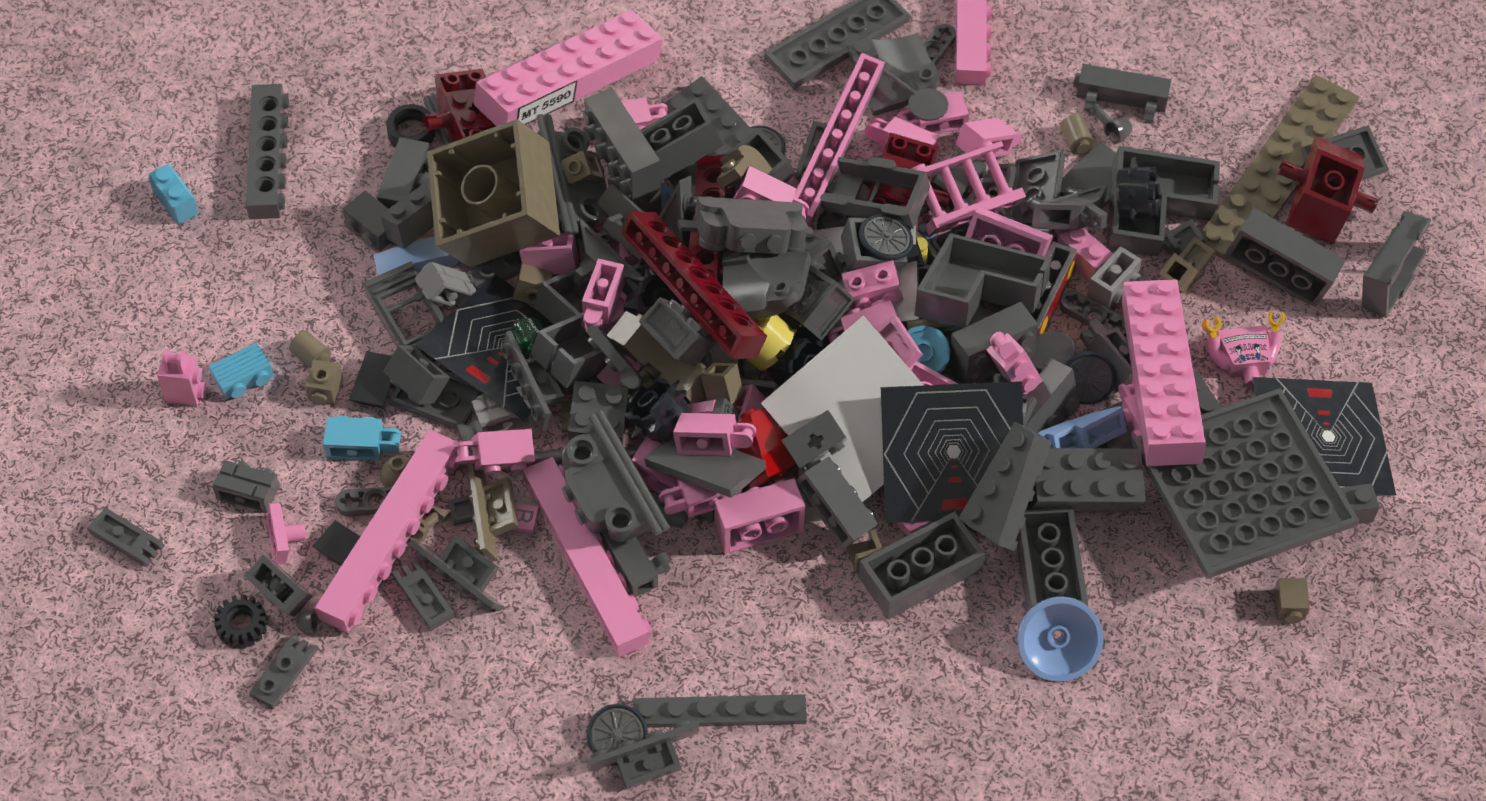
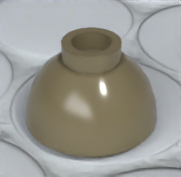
(392, 469)

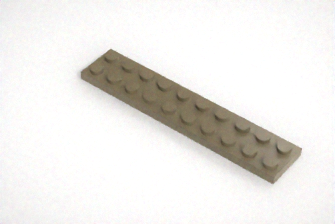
(1315, 113)

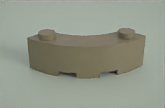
(647, 352)

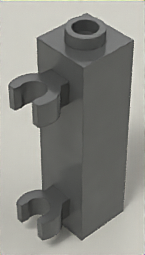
(1122, 88)
(634, 565)

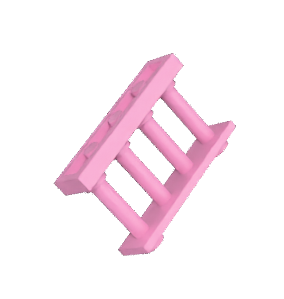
(962, 212)

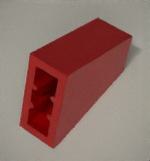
(767, 446)

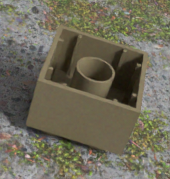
(493, 193)

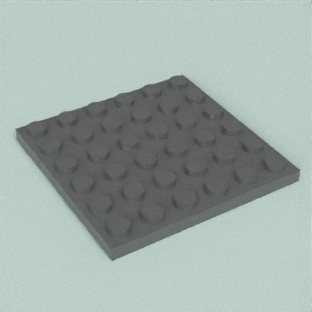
(1256, 488)

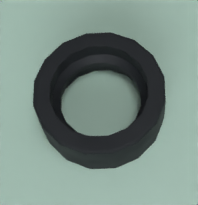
(405, 113)

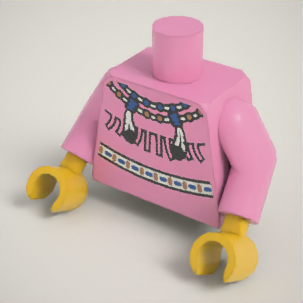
(1245, 350)

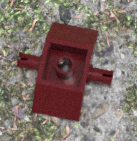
(457, 106)
(906, 154)
(1326, 190)

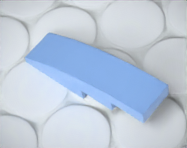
(419, 252)
(1087, 430)

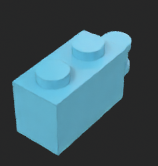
(359, 438)

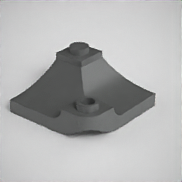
(903, 58)
(765, 281)

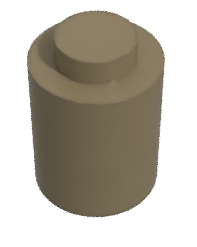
(1076, 133)
(309, 348)

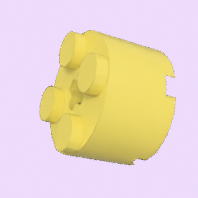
(778, 338)

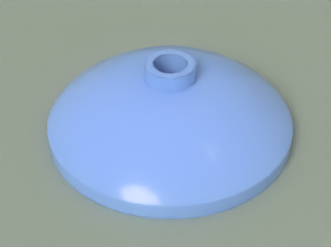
(1064, 656)

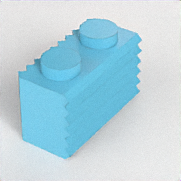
(173, 193)
(241, 371)

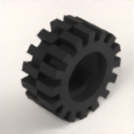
(237, 607)

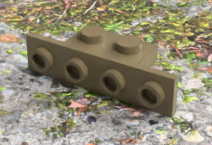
(493, 509)

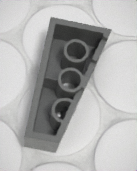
(1055, 396)
(1007, 487)

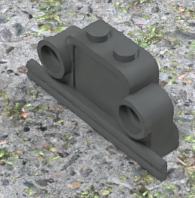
(576, 199)
(749, 225)
(608, 486)

